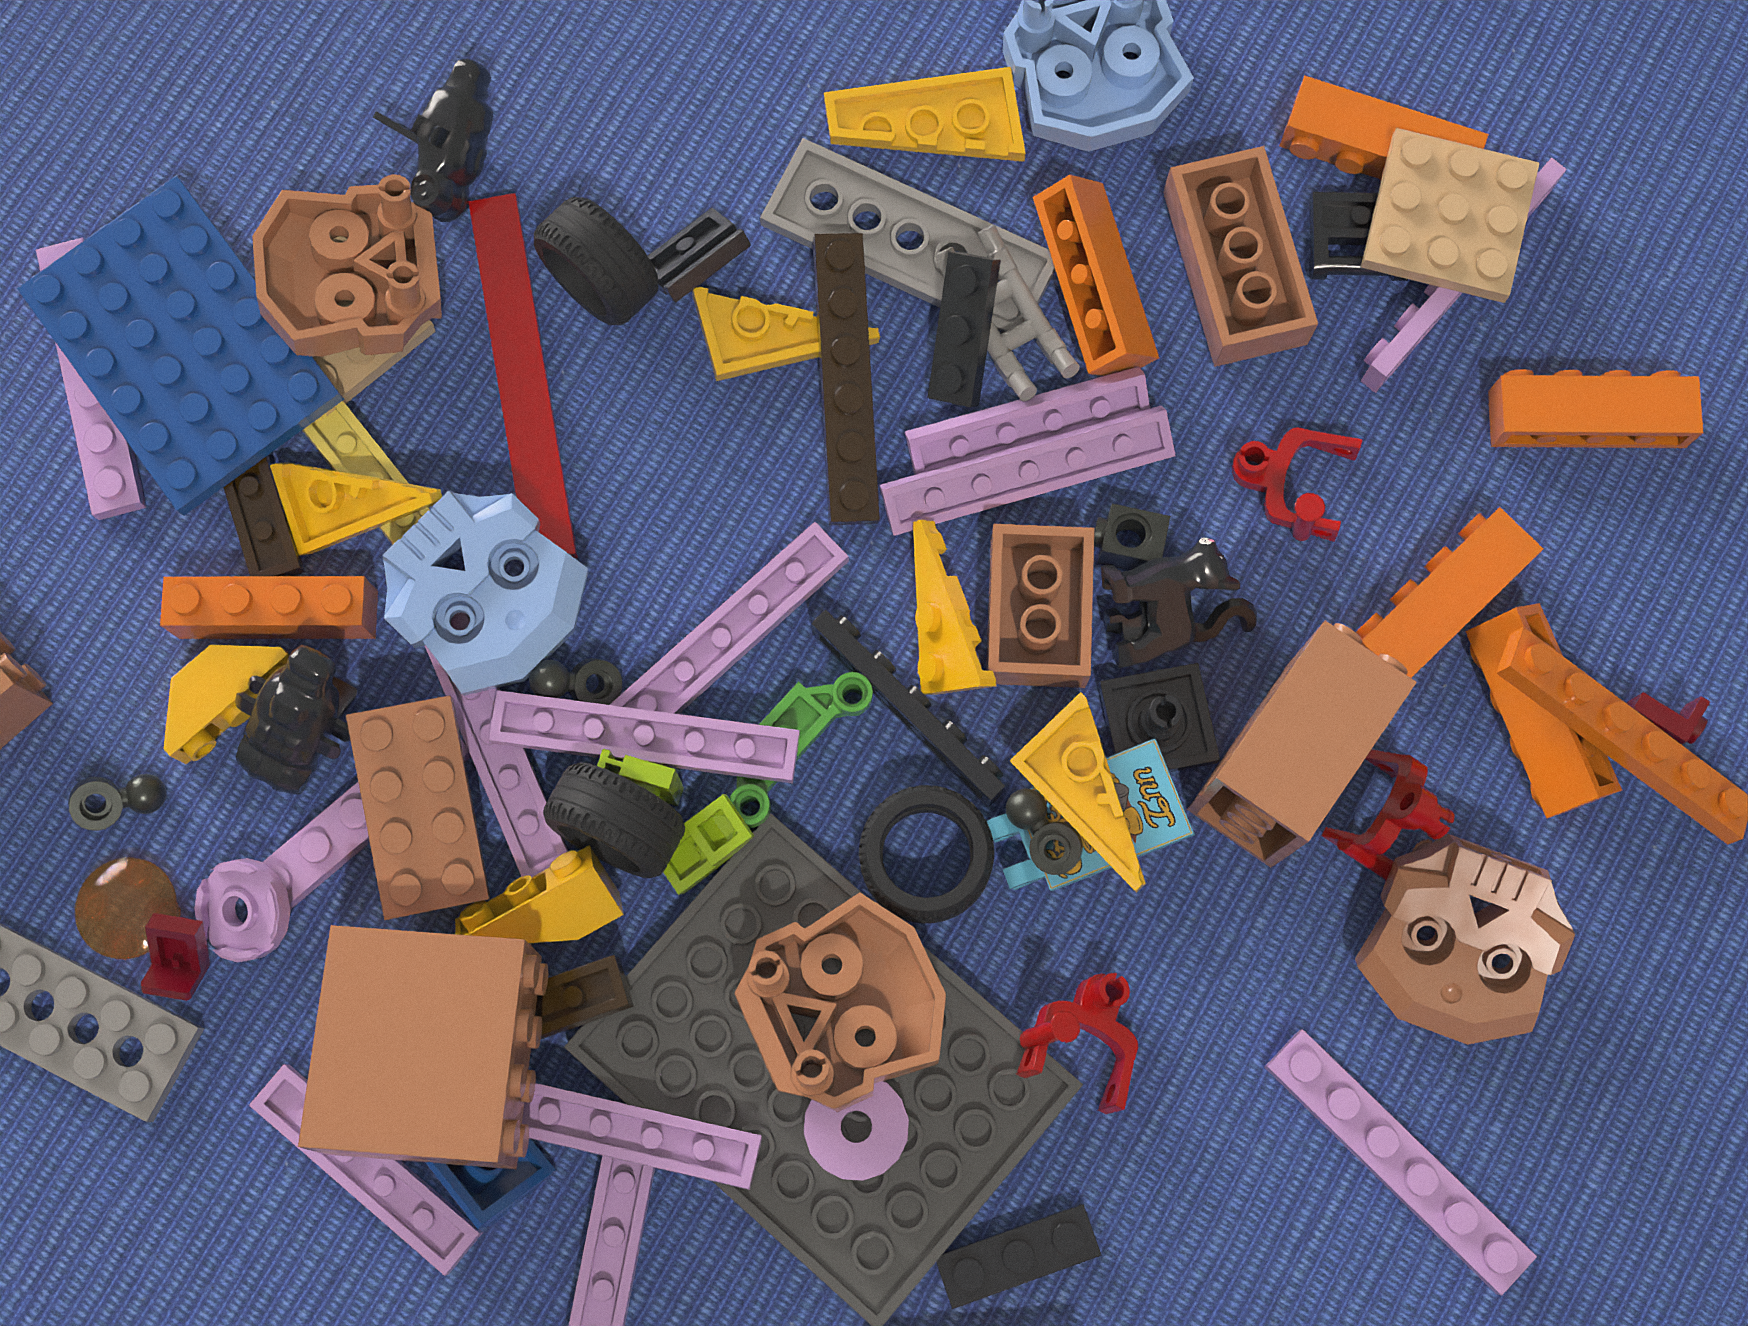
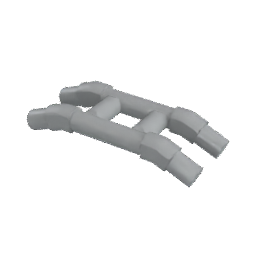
(1035, 324)

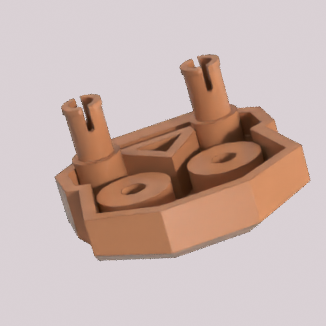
(381, 268)
(1451, 978)
(881, 988)

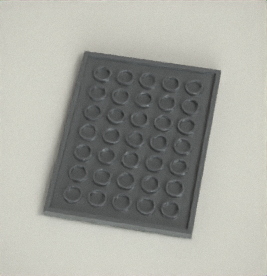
(696, 1059)

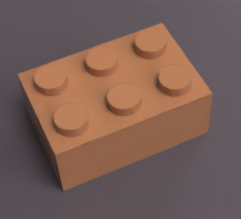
(1040, 605)

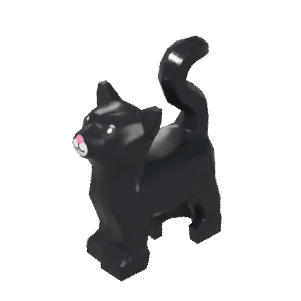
(1165, 608)

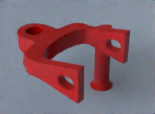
(1271, 474)
(1407, 807)
(1096, 1012)

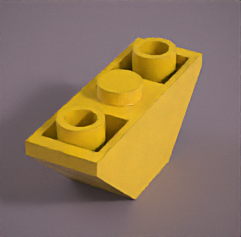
(205, 695)

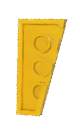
(937, 115)

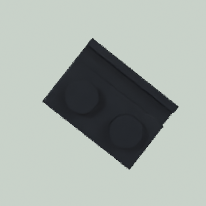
(697, 253)

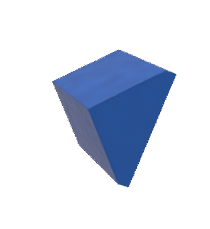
(492, 1192)

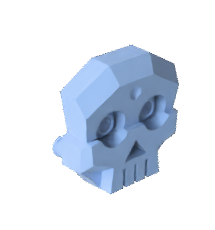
(1107, 93)
(511, 618)

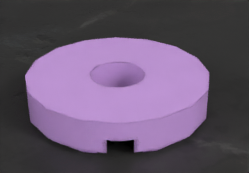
(266, 906)
(865, 1158)

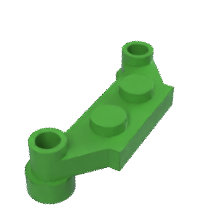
(811, 713)

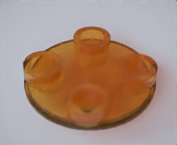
(118, 904)

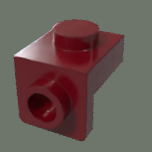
(1681, 727)
(177, 956)

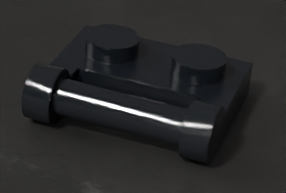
(1340, 220)

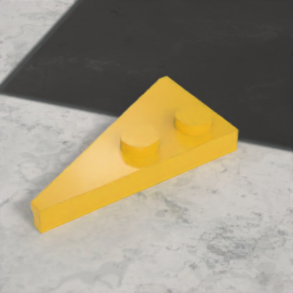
(755, 336)
(337, 505)
(943, 622)
(1074, 776)

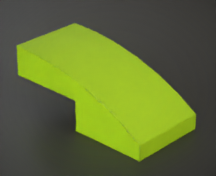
(707, 843)

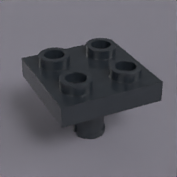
(1162, 707)

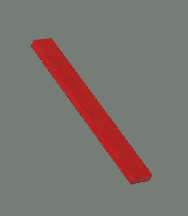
(521, 366)

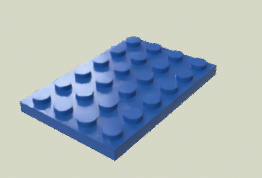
(177, 345)

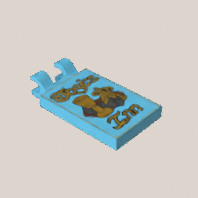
(1149, 806)

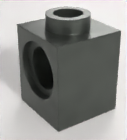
(1149, 526)

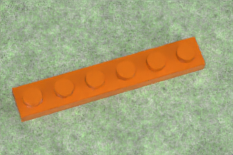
(1624, 735)

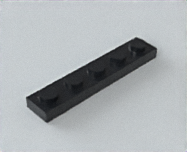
(910, 707)

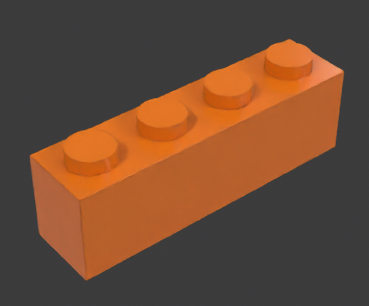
(1357, 128)
(1095, 276)
(1595, 410)
(1453, 592)
(269, 607)
(1558, 761)

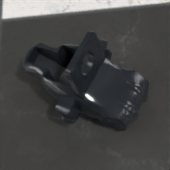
(450, 141)
(293, 720)

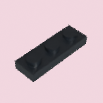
(963, 329)
(1017, 1256)

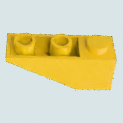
(549, 907)

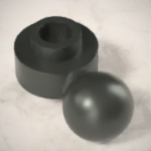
(553, 680)
(142, 794)
(1028, 811)

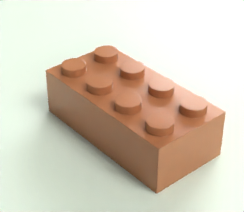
(1239, 256)
(418, 807)

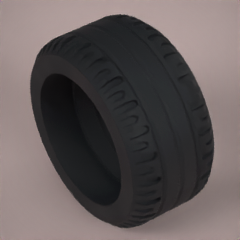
(596, 260)
(926, 800)
(616, 818)

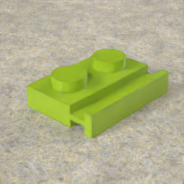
(653, 777)

